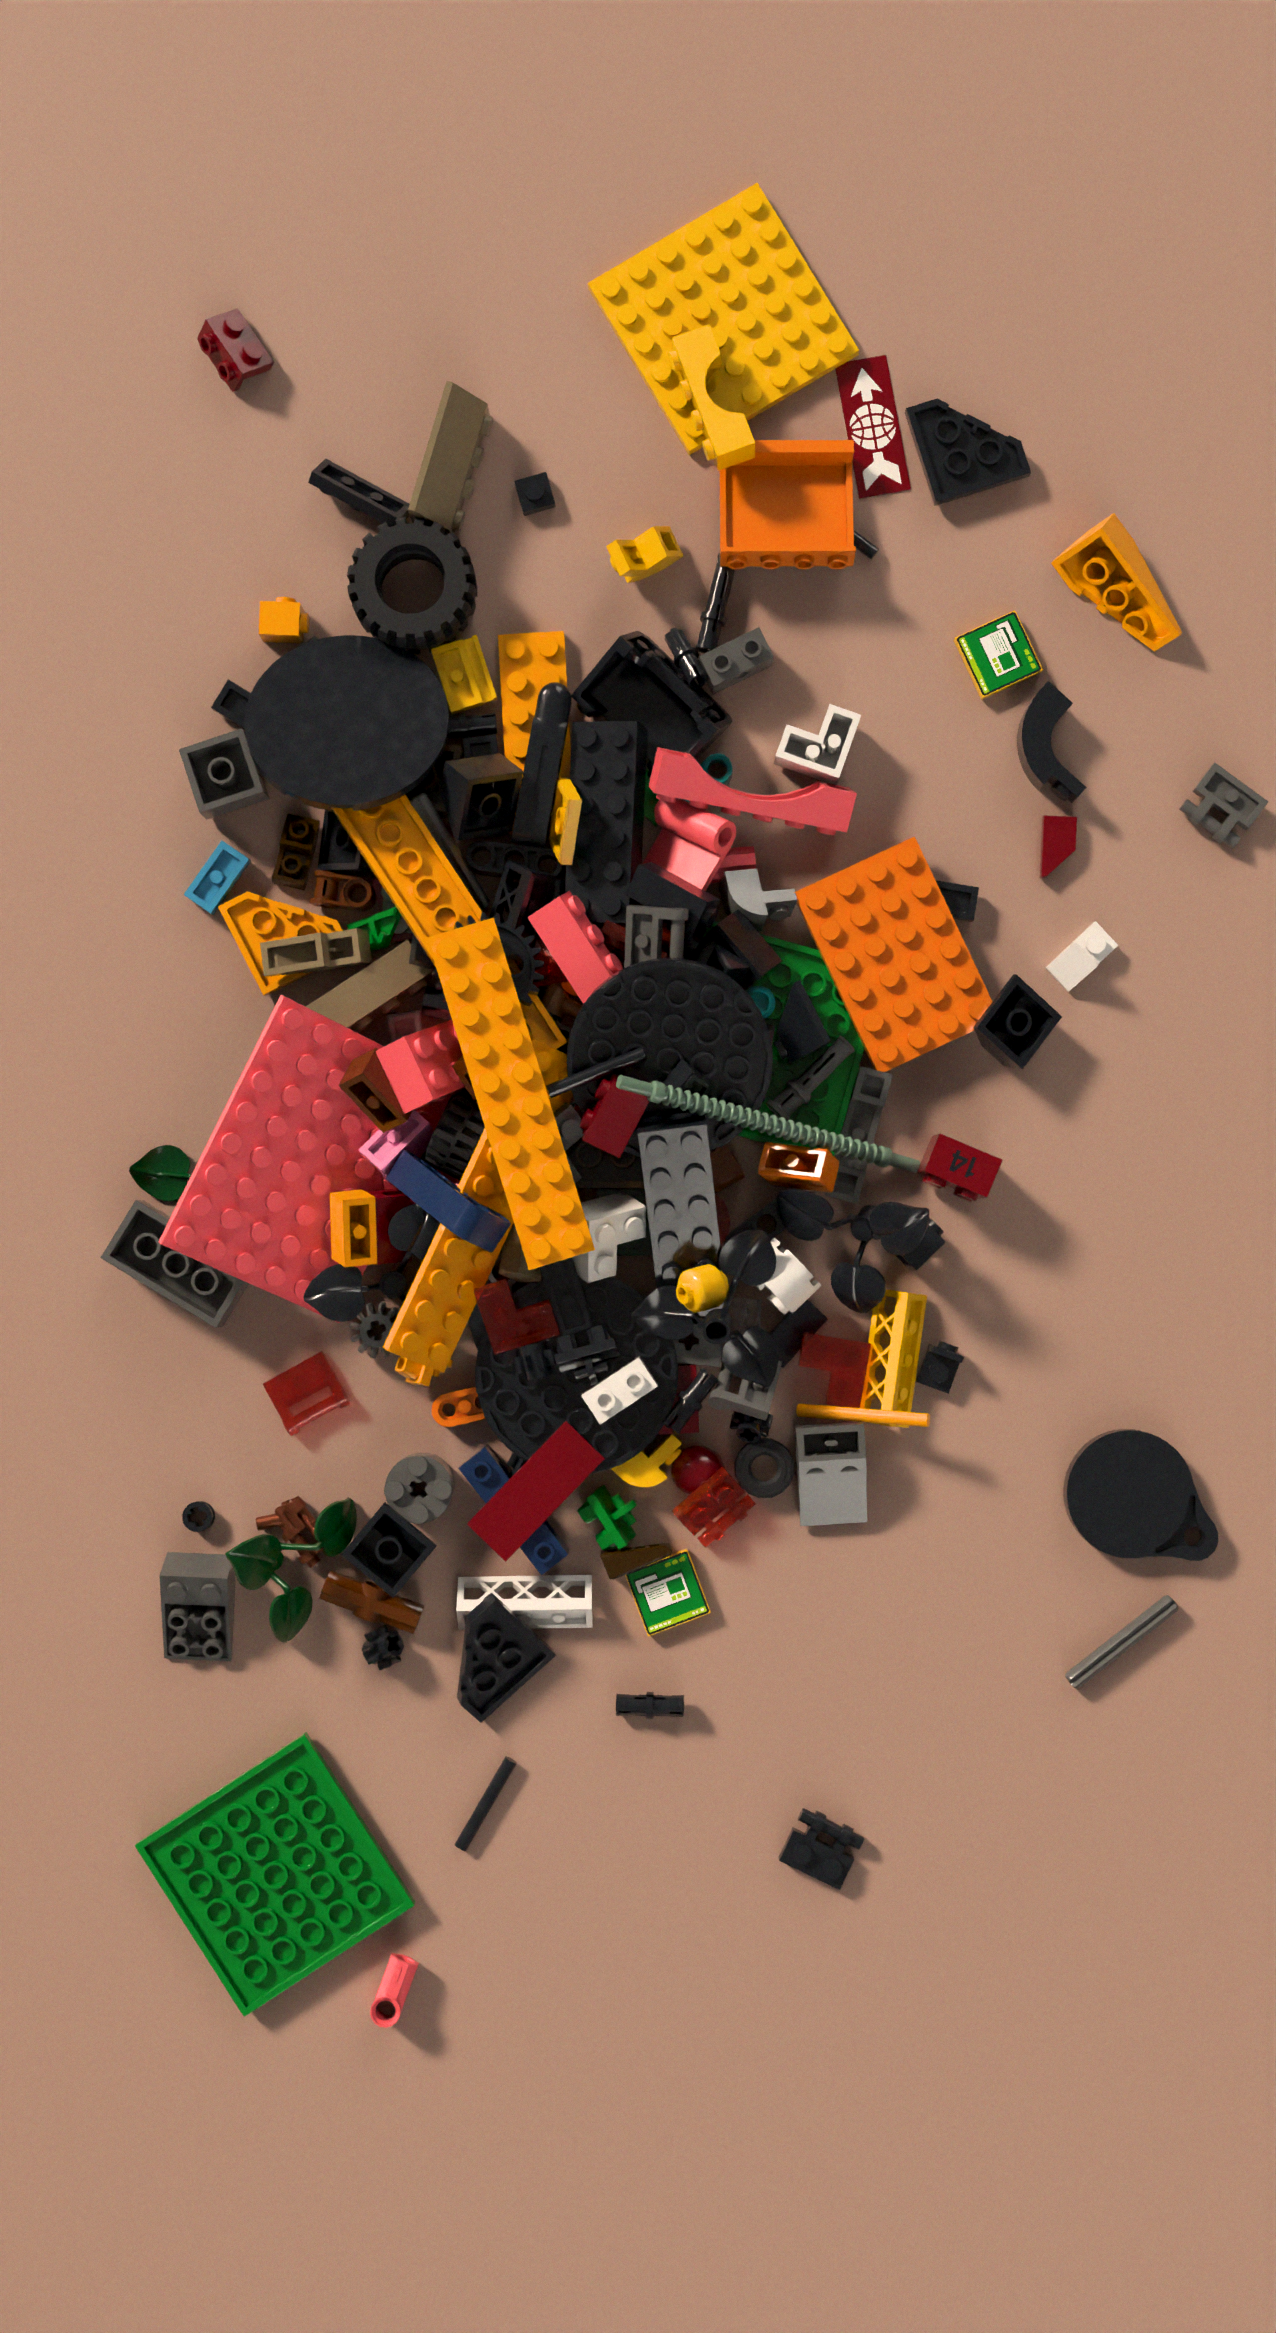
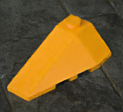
(1116, 578)

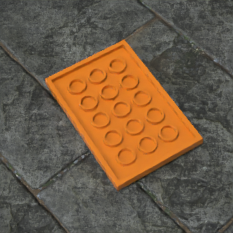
(895, 955)

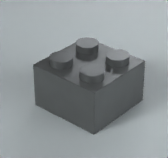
(223, 774)

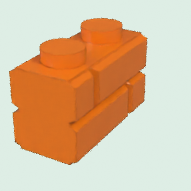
(798, 1167)

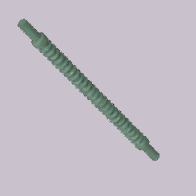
(658, 1092)

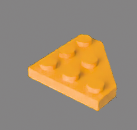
(259, 920)

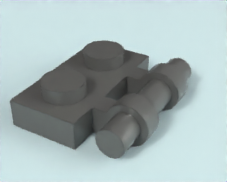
(1229, 797)

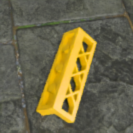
(900, 1357)

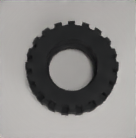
(406, 543)

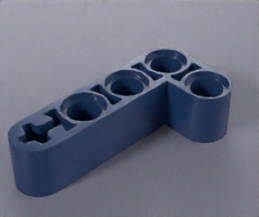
(445, 1202)

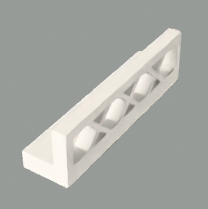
(533, 1611)

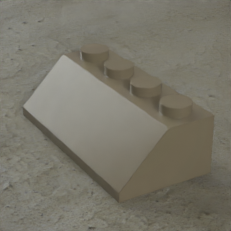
(450, 458)

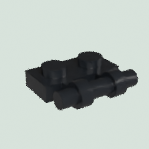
(816, 1857)

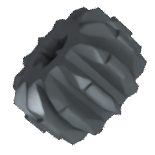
(368, 1323)

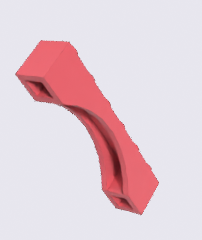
(818, 804)

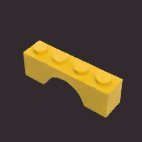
(726, 432)

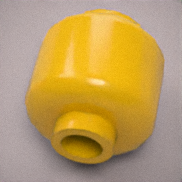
(702, 1288)

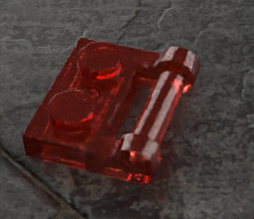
(301, 1383)

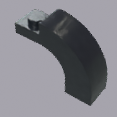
(1035, 744)

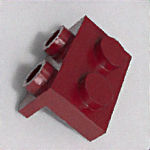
(233, 348)

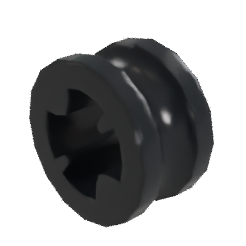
(194, 1526)

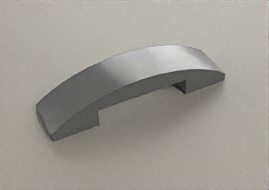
(860, 1123)

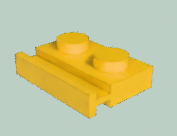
(464, 674)

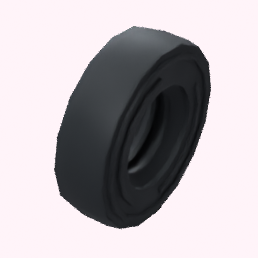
(779, 1482)

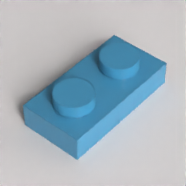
(217, 877)

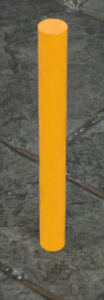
(863, 1415)

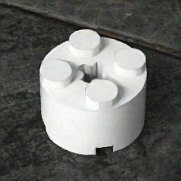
(789, 1282)

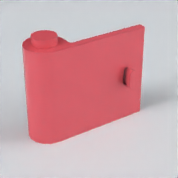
(690, 841)

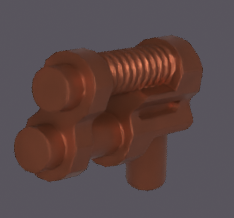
(292, 1518)

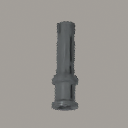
(800, 1090)

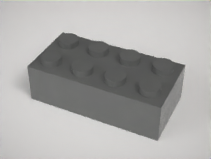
(177, 1277)

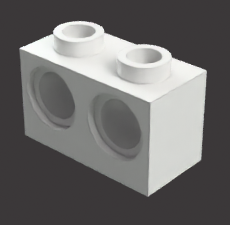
(619, 1390)

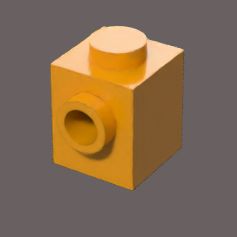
(283, 621)

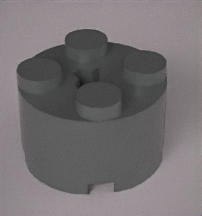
(439, 1489)

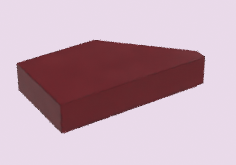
(1057, 841)

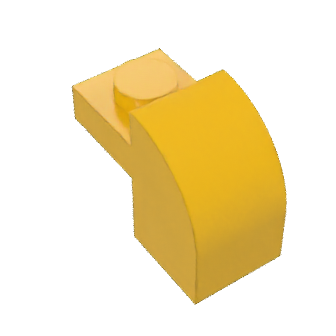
(644, 554)
(645, 1469)

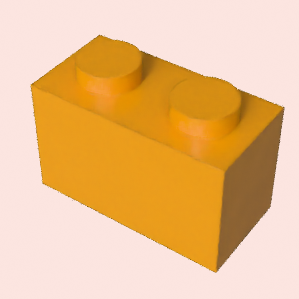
(353, 1228)

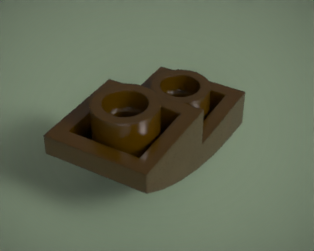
(296, 852)

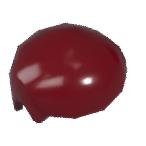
(695, 1467)

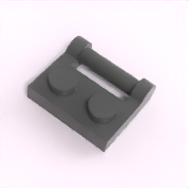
(645, 932)
(752, 1397)

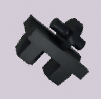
(587, 1359)

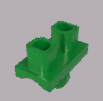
(614, 1516)

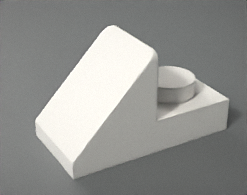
(1081, 956)

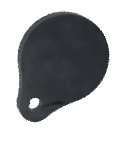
(1136, 1498)

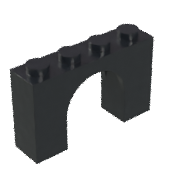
(661, 888)

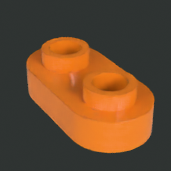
(465, 1408)

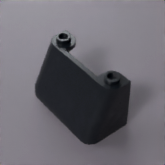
(645, 686)

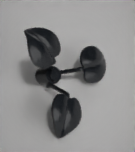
(895, 1223)
(338, 1289)
(746, 1355)

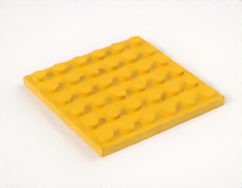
(752, 289)

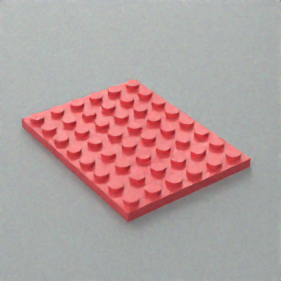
(277, 1154)

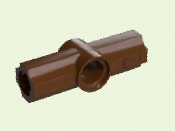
(371, 1602)

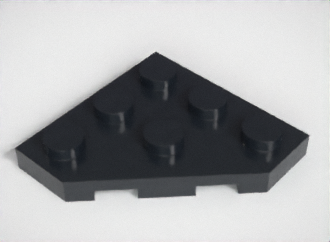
(962, 452)
(497, 1657)

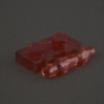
(708, 1502)

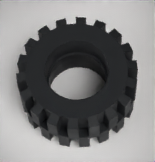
(456, 1136)

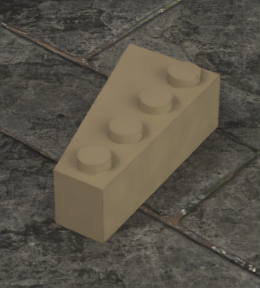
(373, 990)

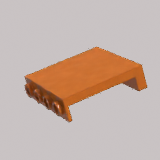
(789, 506)

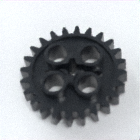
(517, 949)

